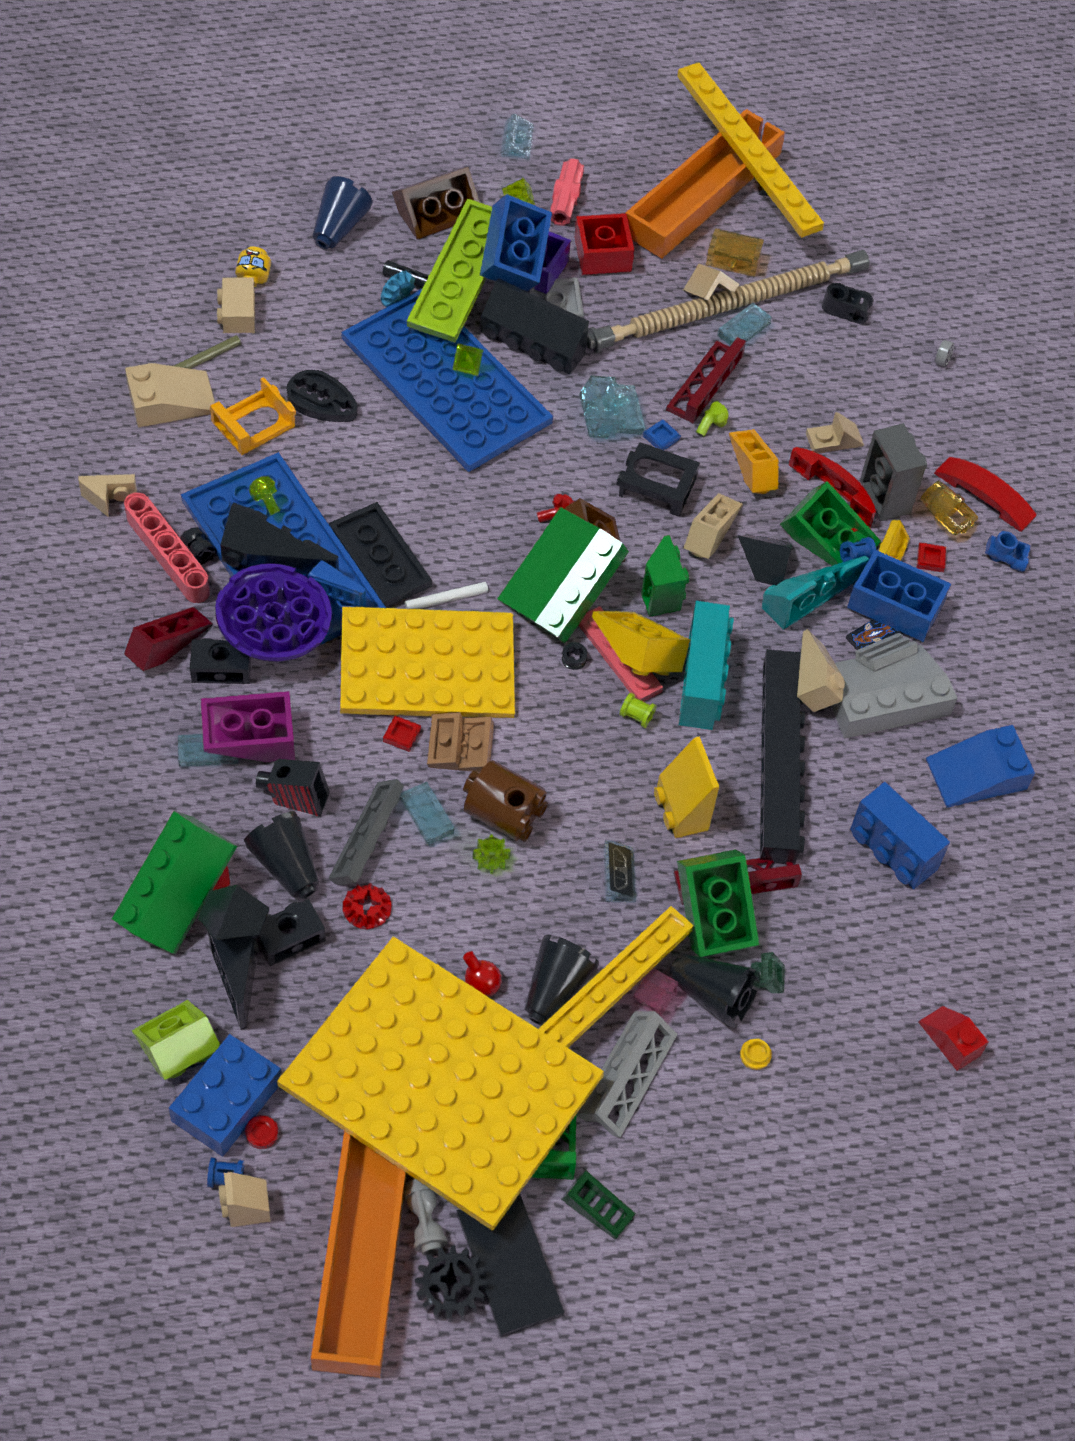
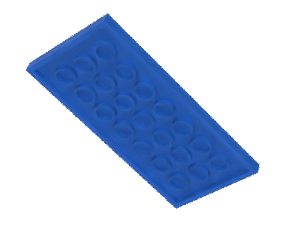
(463, 411)
(212, 503)

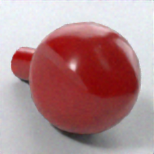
(482, 974)

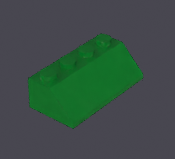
(174, 882)

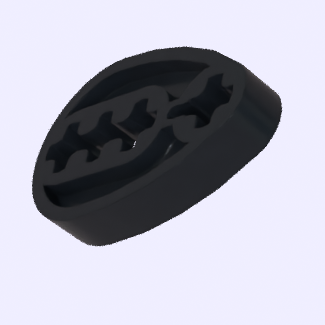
(325, 385)

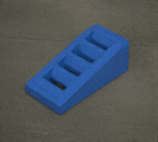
(338, 585)

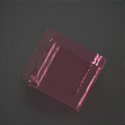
(656, 991)

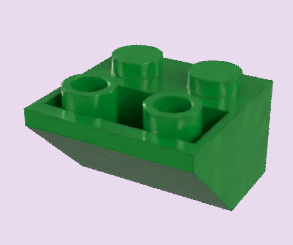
(664, 580)

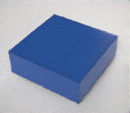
(661, 435)

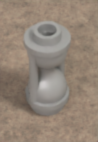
(422, 1202)

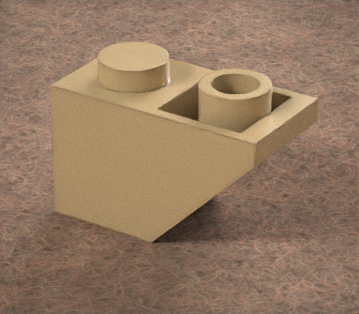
(244, 1199)

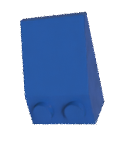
(982, 767)

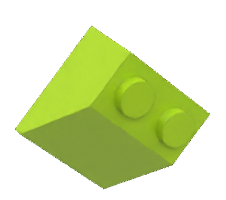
(177, 1039)

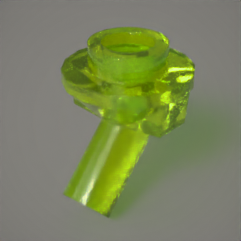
(262, 489)

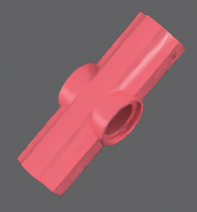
(566, 192)

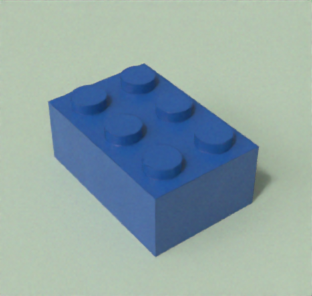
(516, 243)
(898, 595)
(899, 835)
(225, 1095)

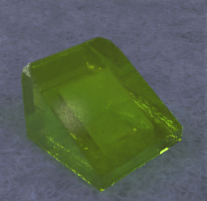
(520, 190)

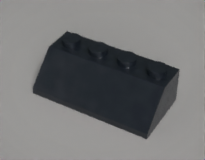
(535, 327)

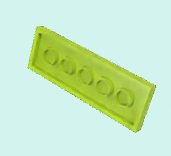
(455, 276)

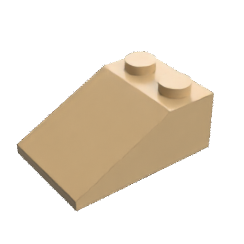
(167, 393)

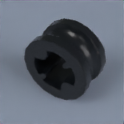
(577, 649)

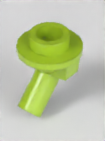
(716, 414)

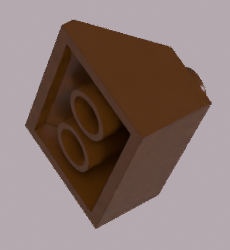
(435, 201)

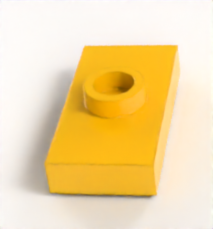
(895, 540)

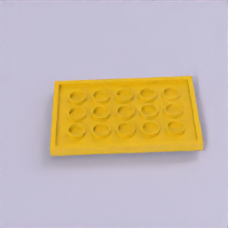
(427, 662)

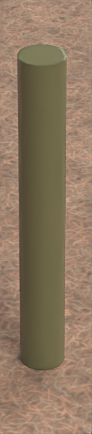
(210, 353)

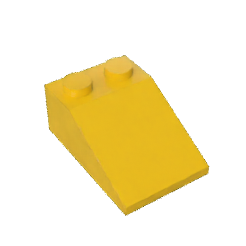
(643, 642)
(688, 791)

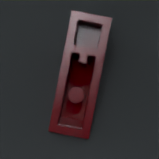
(162, 638)

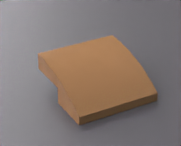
(460, 742)

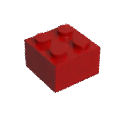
(604, 243)

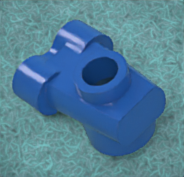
(1008, 550)

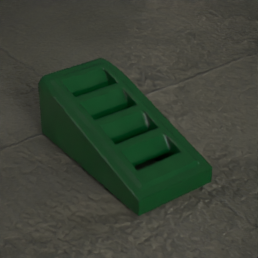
(581, 1205)

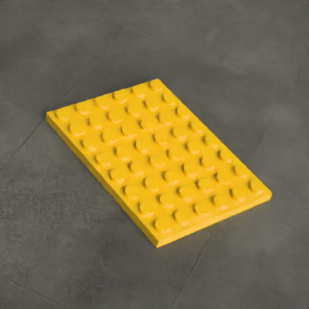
(441, 1081)

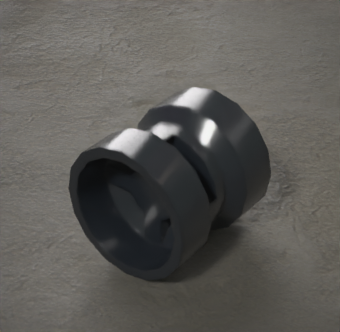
(197, 544)

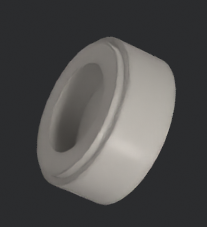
(944, 353)

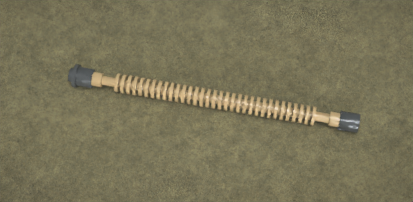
(726, 300)

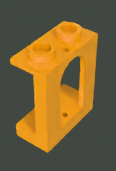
(227, 418)

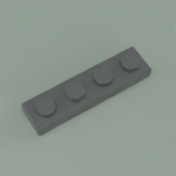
(366, 832)

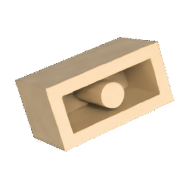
(237, 305)

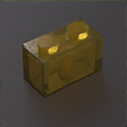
(734, 252)

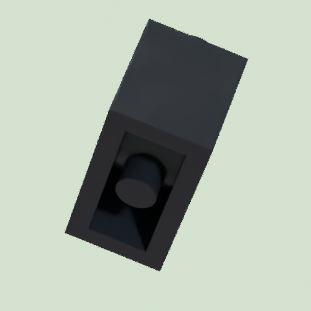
(206, 668)
(280, 946)

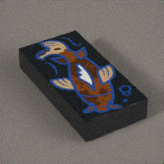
(870, 633)

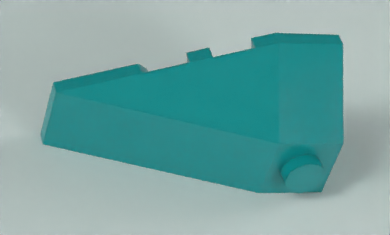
(804, 593)

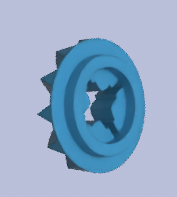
(397, 288)

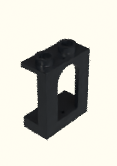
(676, 497)

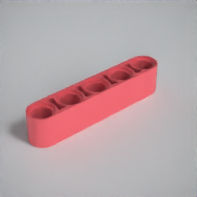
(167, 547)

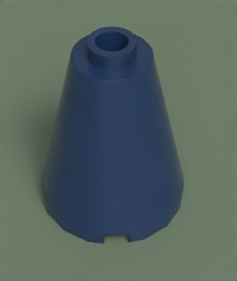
(339, 211)

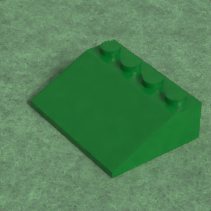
(563, 574)

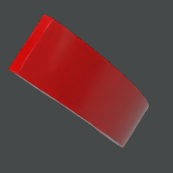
(811, 463)
(990, 489)

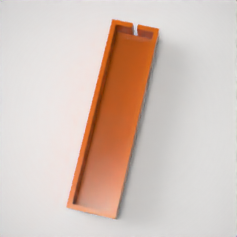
(696, 190)
(359, 1263)

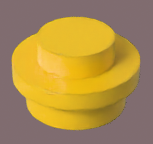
(755, 1054)

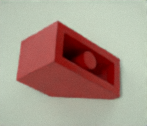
(954, 1036)

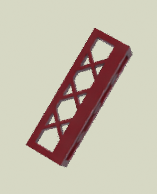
(711, 383)
(765, 878)

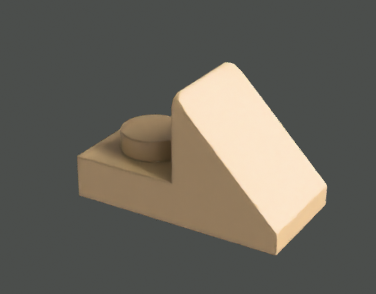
(834, 437)
(101, 488)

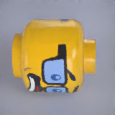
(253, 263)

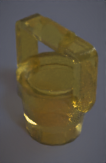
(943, 503)

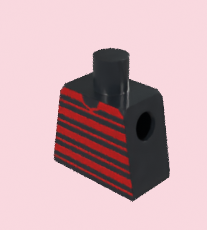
(296, 785)

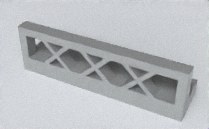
(625, 1065)

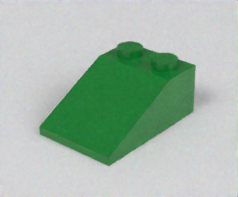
(824, 523)

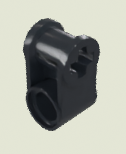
(845, 302)

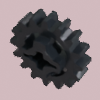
(465, 1283)

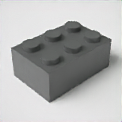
(893, 471)

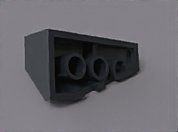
(254, 541)

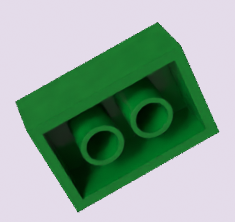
(718, 902)

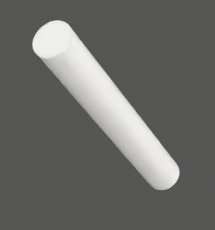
(447, 596)

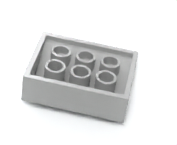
(892, 695)

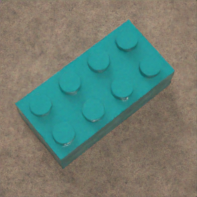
(706, 665)

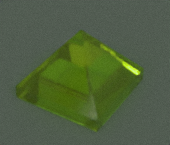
(467, 359)

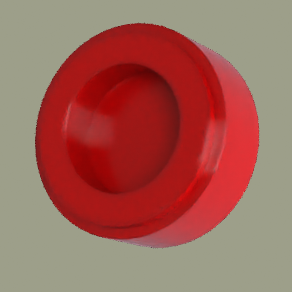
(261, 1132)

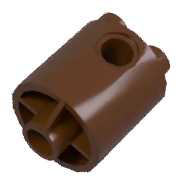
(504, 800)

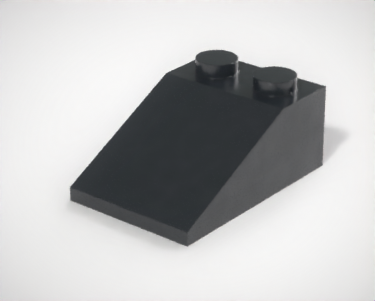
(236, 968)

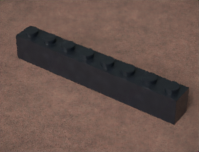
(781, 759)

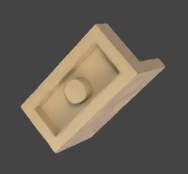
(706, 279)

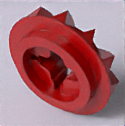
(375, 915)

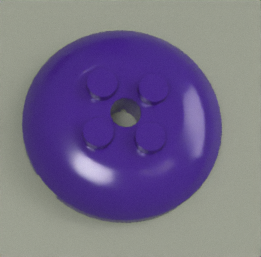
(266, 591)

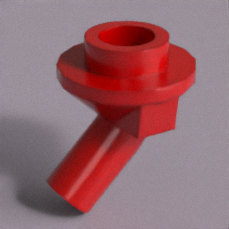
(558, 501)

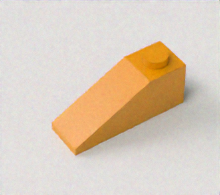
(755, 461)

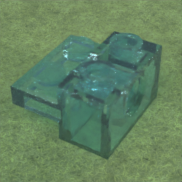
(610, 408)

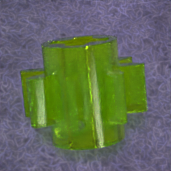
(489, 861)

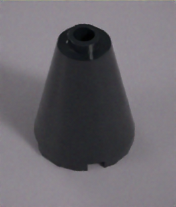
(285, 854)
(558, 975)
(717, 985)

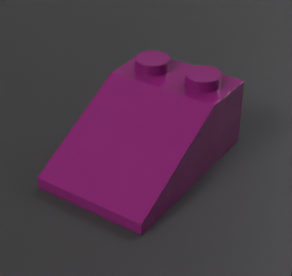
(249, 726)

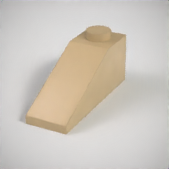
(711, 526)
(819, 678)

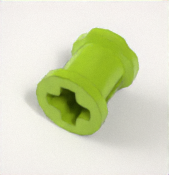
(638, 710)

